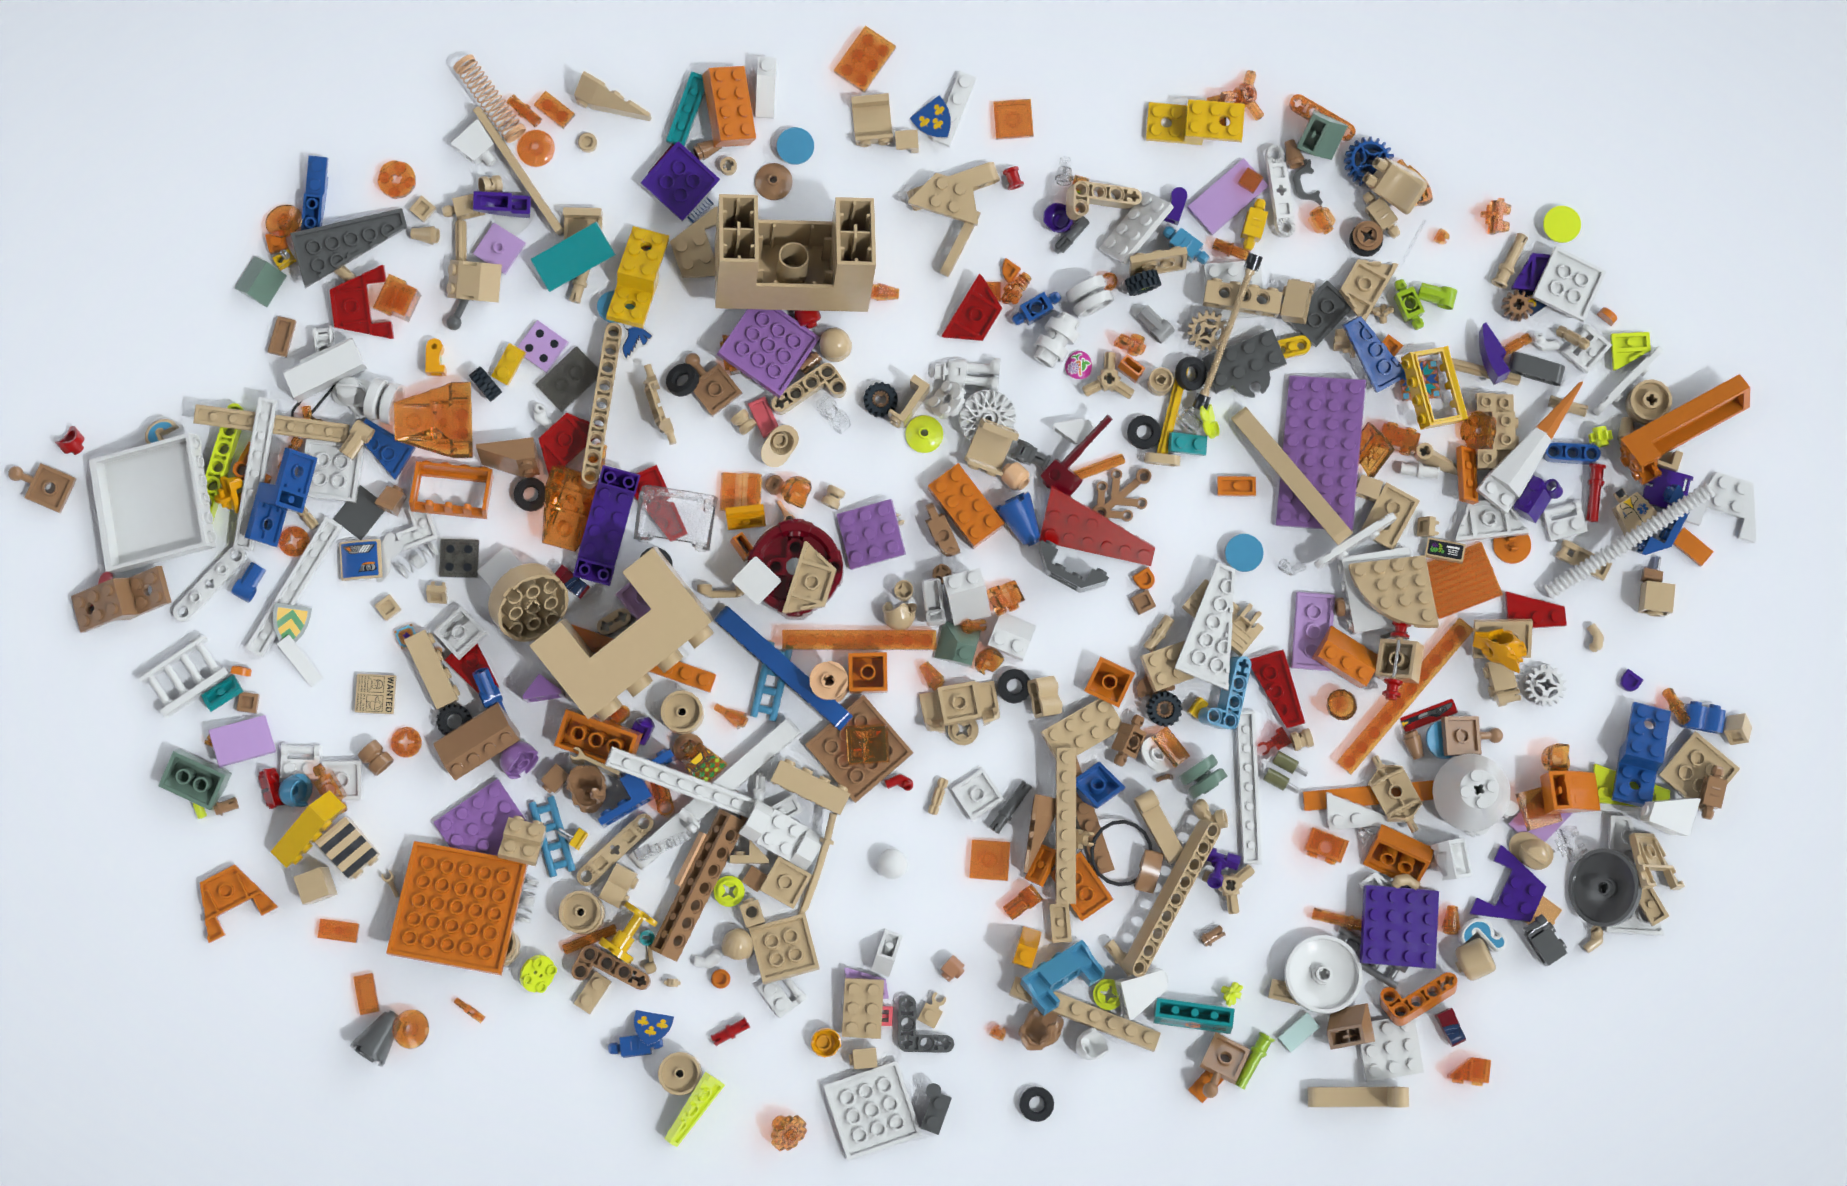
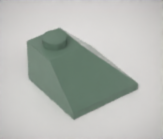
(956, 645)

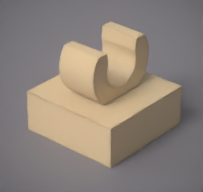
(1426, 526)
(436, 593)

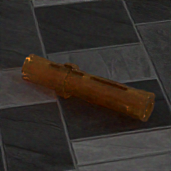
(1349, 922)

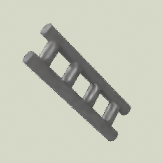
(1372, 970)

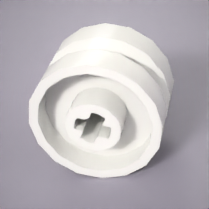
(1089, 296)
(380, 400)

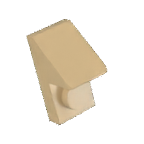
(755, 856)

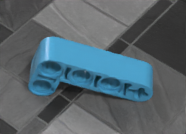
(1235, 693)

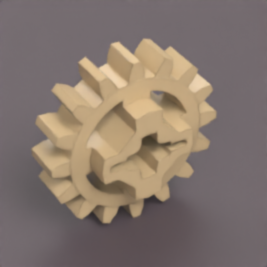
(1201, 334)

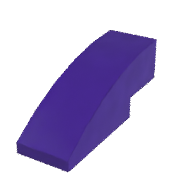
(502, 204)
(1492, 355)

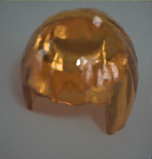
(796, 490)
(1341, 704)
(1556, 757)

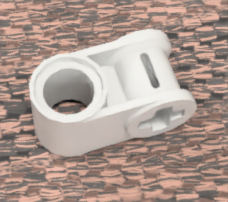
(323, 338)

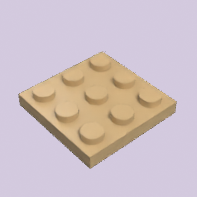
(1694, 762)
(784, 948)

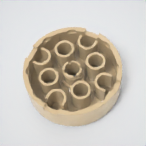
(528, 602)

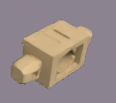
(462, 208)
(1381, 214)

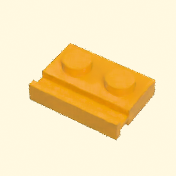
(745, 517)

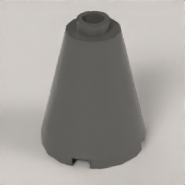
(377, 1039)

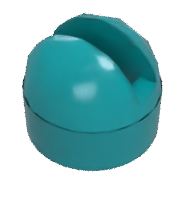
(646, 933)

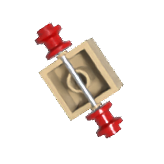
(1398, 661)

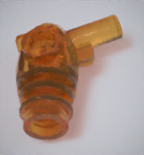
(1014, 290)

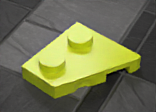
(1628, 347)

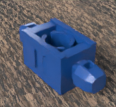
(1019, 318)
(633, 1046)

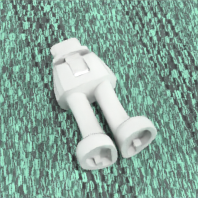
(957, 371)

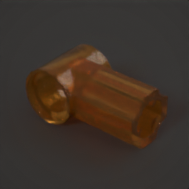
(663, 796)
(1026, 899)

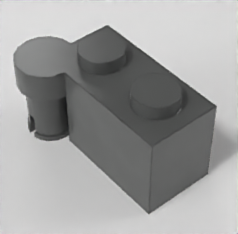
(1544, 941)
(936, 1109)

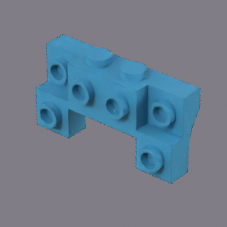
(1058, 972)

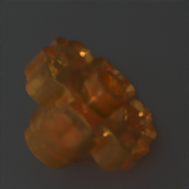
(787, 1132)

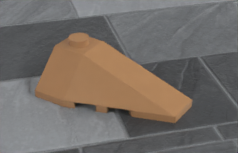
(1041, 819)

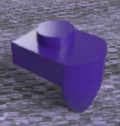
(644, 725)

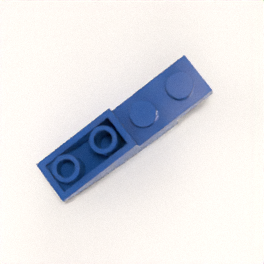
(316, 192)

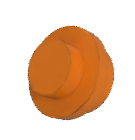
(720, 978)

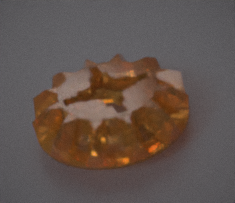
(290, 549)
(411, 749)

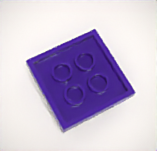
(680, 181)

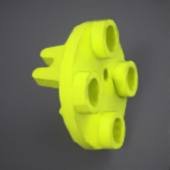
(534, 981)

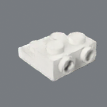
(460, 632)

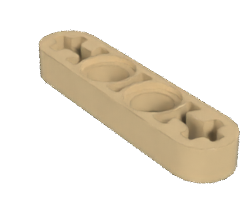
(957, 248)

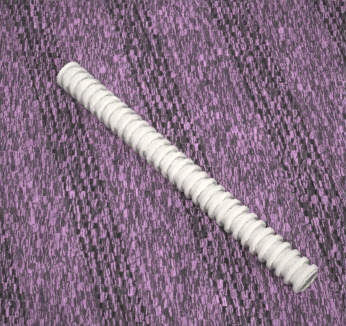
(1629, 540)

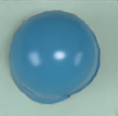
(295, 790)

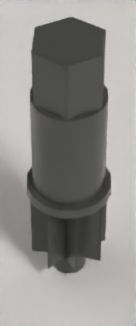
(1069, 238)

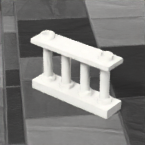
(202, 685)

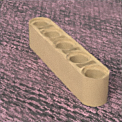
(979, 177)

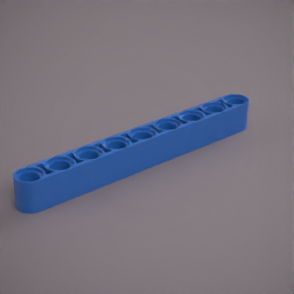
(780, 666)

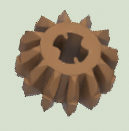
(1525, 305)

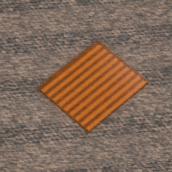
(1464, 584)

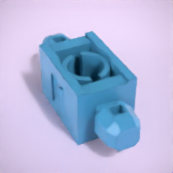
(1185, 239)

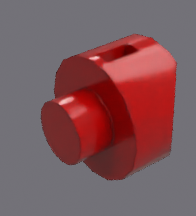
(71, 441)

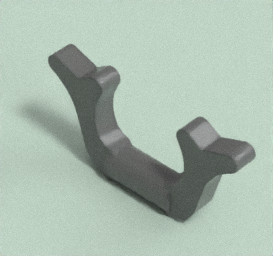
(1298, 185)

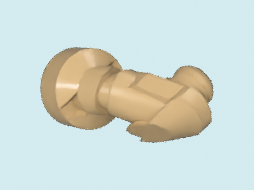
(1202, 811)

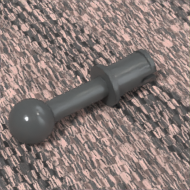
(454, 321)

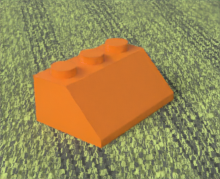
(1346, 657)
(1398, 854)

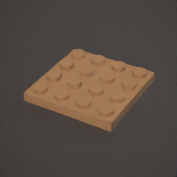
(831, 751)

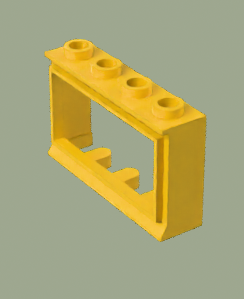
(1419, 393)

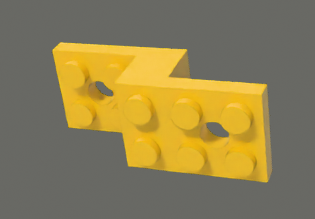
(1195, 122)
(637, 277)

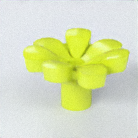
(1232, 993)

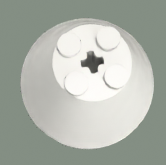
(1456, 795)

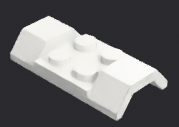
(781, 835)

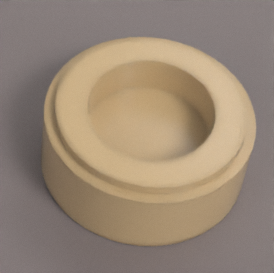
(587, 142)

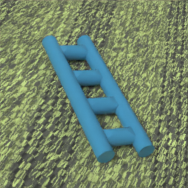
(776, 692)
(562, 843)

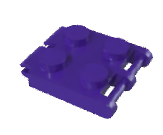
(1654, 493)

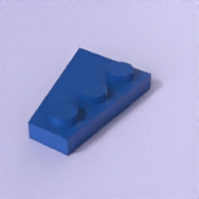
(390, 453)

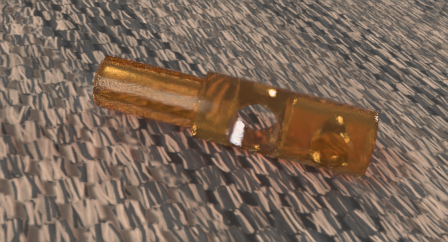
(467, 1008)

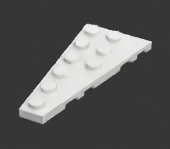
(1209, 638)
(1619, 830)

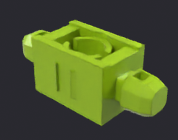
(1403, 292)

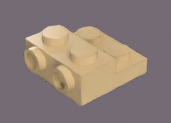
(522, 840)

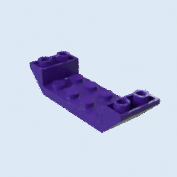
(606, 525)

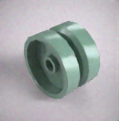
(1203, 777)

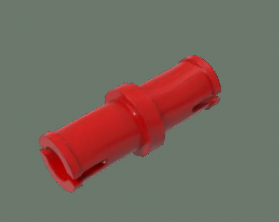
(730, 1031)

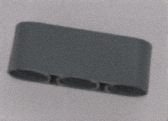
(1536, 368)

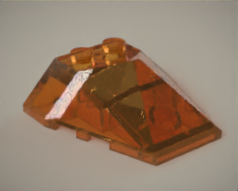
(437, 420)
(566, 508)

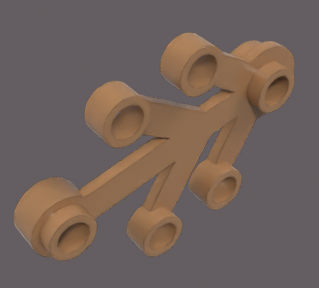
(1118, 498)

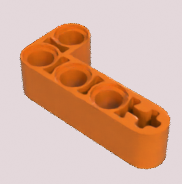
(1421, 995)

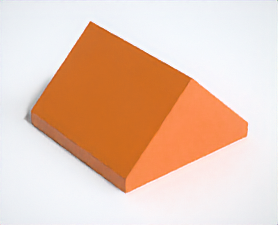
(1109, 681)

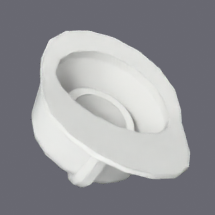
(350, 391)

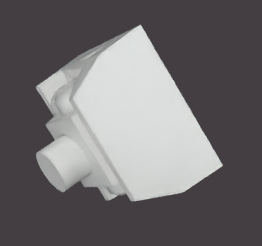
(1451, 859)

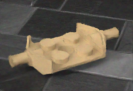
(651, 387)
(1395, 808)

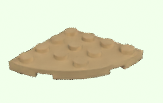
(1398, 589)

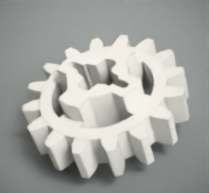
(1546, 677)

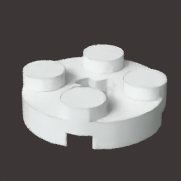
(948, 391)

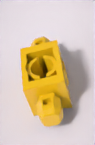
(1254, 224)

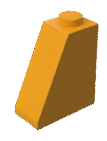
(1027, 947)

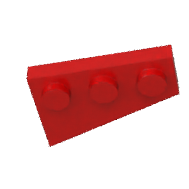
(468, 664)

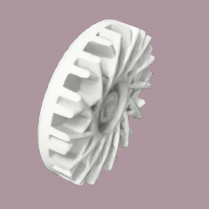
(985, 404)

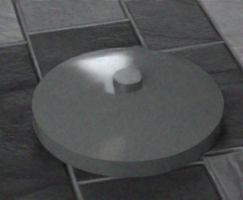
(1604, 887)

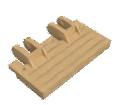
(1242, 630)

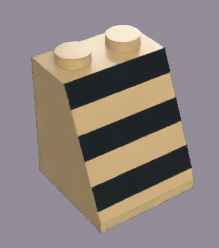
(348, 848)

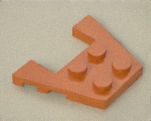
(226, 892)

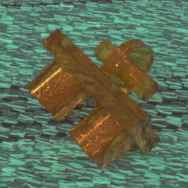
(1494, 216)

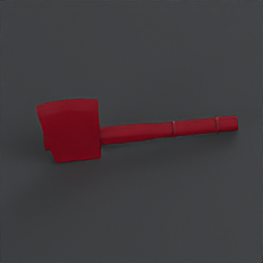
(1060, 474)

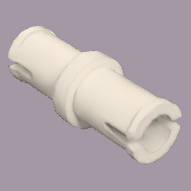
(1419, 470)

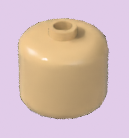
(1474, 959)

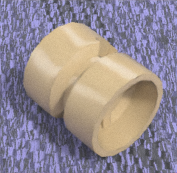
(1160, 381)

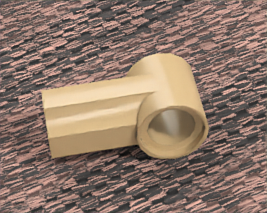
(359, 435)

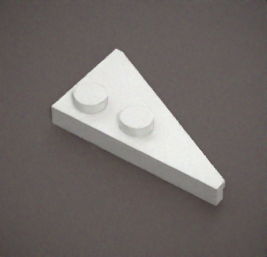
(1346, 814)

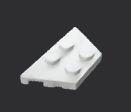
(1488, 522)

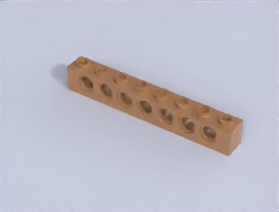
(697, 885)

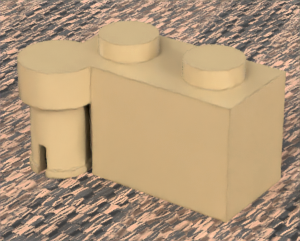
(1296, 301)
(1502, 684)

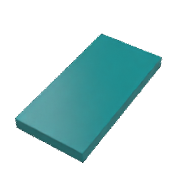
(573, 256)

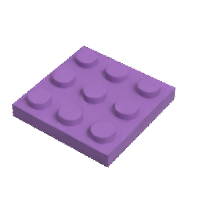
(871, 534)

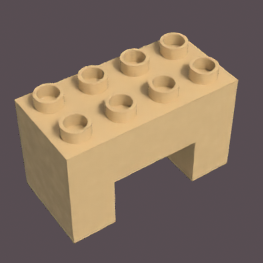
(794, 260)
(624, 663)

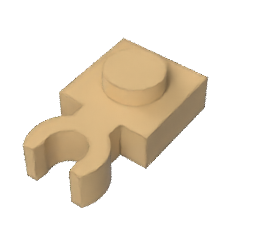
(1082, 839)
(931, 1013)

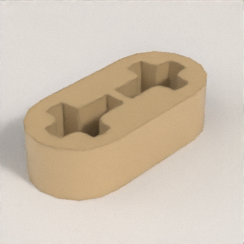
(1162, 459)
(617, 625)

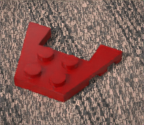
(352, 305)

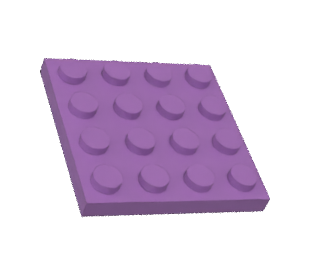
(768, 348)
(479, 820)

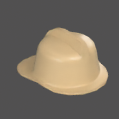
(779, 445)
(1531, 850)

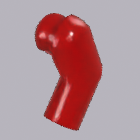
(901, 781)

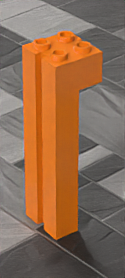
(1647, 444)

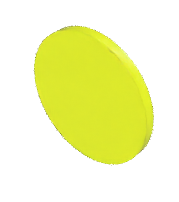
(1562, 224)

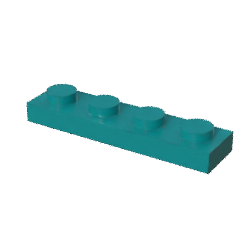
(687, 110)

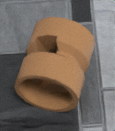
(373, 755)

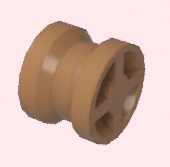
(944, 571)

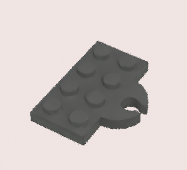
(1247, 363)

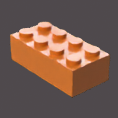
(729, 106)
(965, 506)
(594, 736)

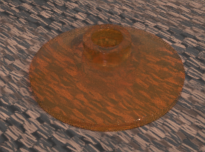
(539, 156)
(283, 215)
(418, 1029)

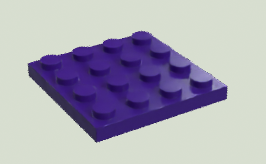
(1399, 926)

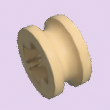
(723, 164)

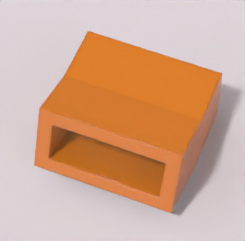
(1130, 368)
(734, 541)

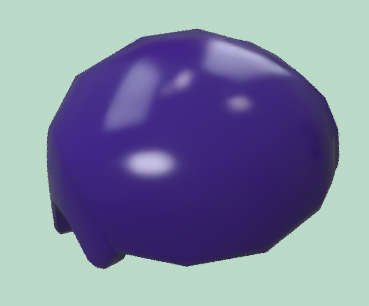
(1056, 218)

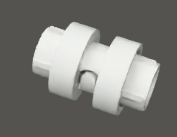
(1052, 345)

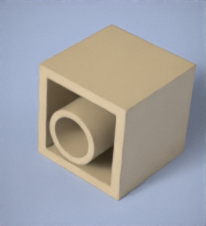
(1656, 598)
(315, 885)

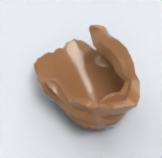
(587, 787)
(1040, 1030)

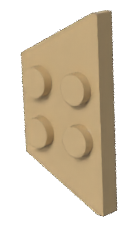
(948, 198)
(1366, 285)
(810, 582)

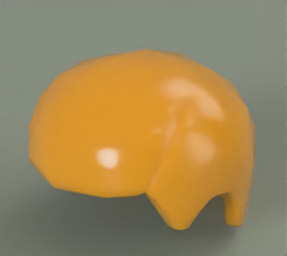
(825, 1042)

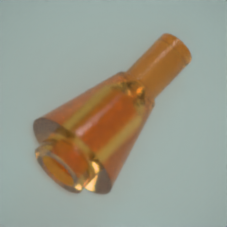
(735, 717)

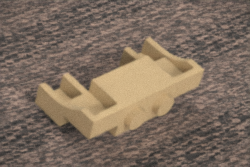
(1502, 409)

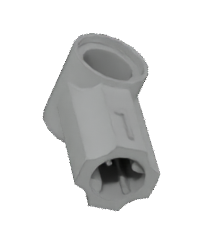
(1158, 327)

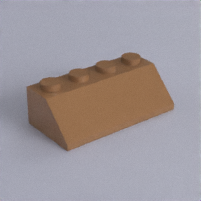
(476, 741)

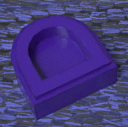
(1630, 681)

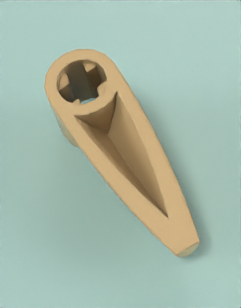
(1435, 459)

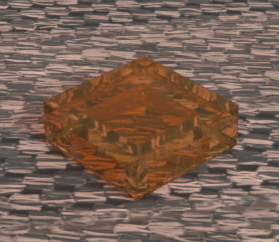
(1250, 180)

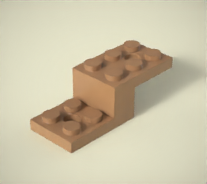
(121, 599)

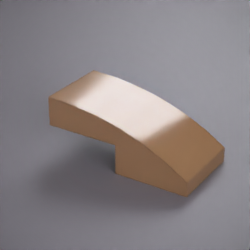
(1149, 871)

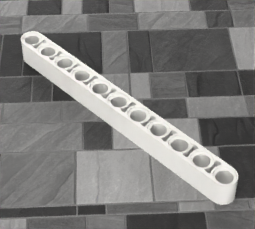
(730, 779)

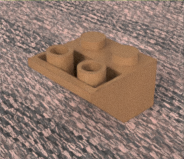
(1350, 1027)

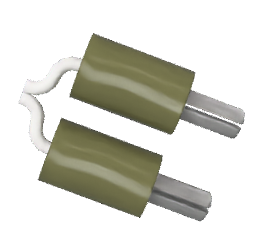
(1278, 779)

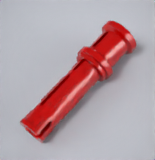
(1596, 483)

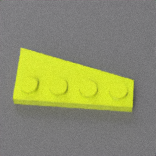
(1605, 782)
(697, 1104)

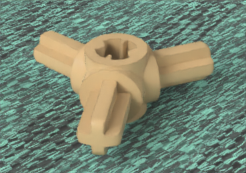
(1101, 384)
(1231, 896)

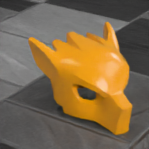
(1506, 651)

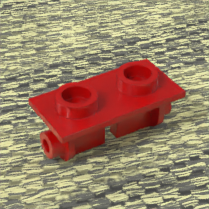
(270, 779)

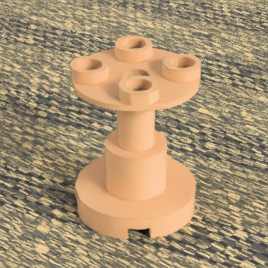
(829, 681)

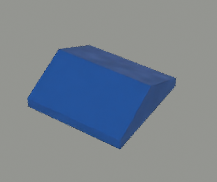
(1097, 785)

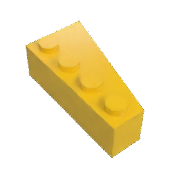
(307, 829)

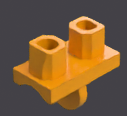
(227, 493)

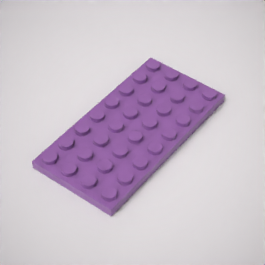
(1325, 445)

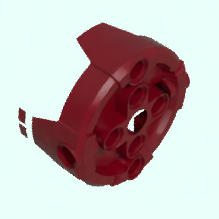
(786, 542)

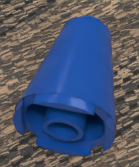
(1020, 518)

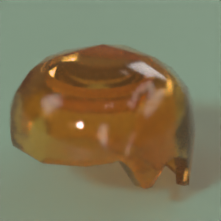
(988, 659)

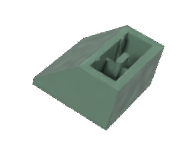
(1322, 135)

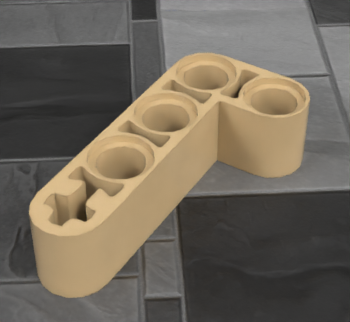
(1124, 197)
(806, 392)
(1158, 826)

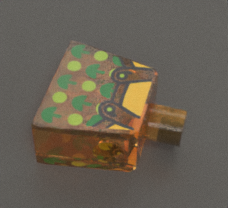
(701, 761)

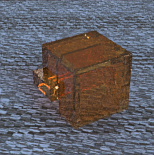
(397, 298)

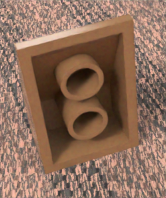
(511, 456)

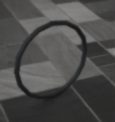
(1094, 841)

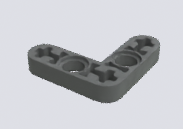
(916, 1039)

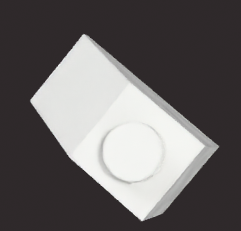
(1074, 430)
(887, 953)

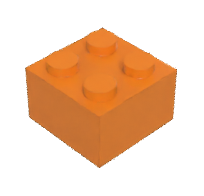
(868, 673)

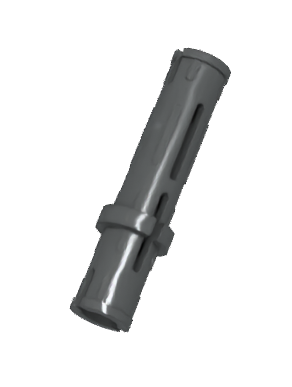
(1010, 807)

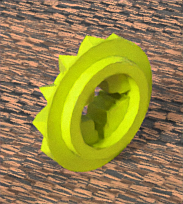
(738, 891)
(1100, 999)

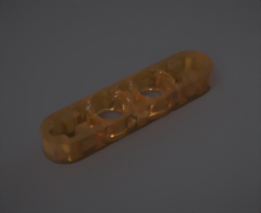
(1304, 101)

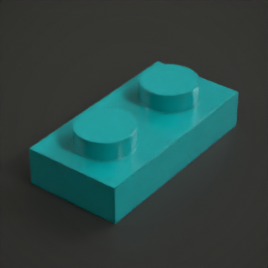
(1187, 444)
(222, 693)

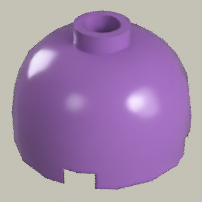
(518, 758)

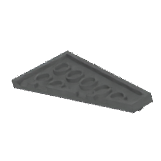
(334, 245)

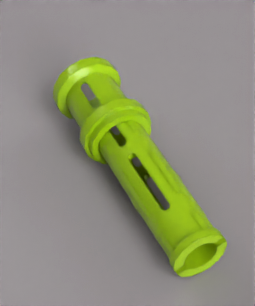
(1258, 1051)

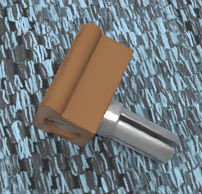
(1653, 574)

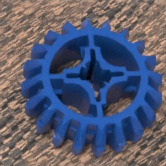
(1364, 155)

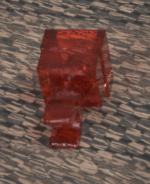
(1278, 741)

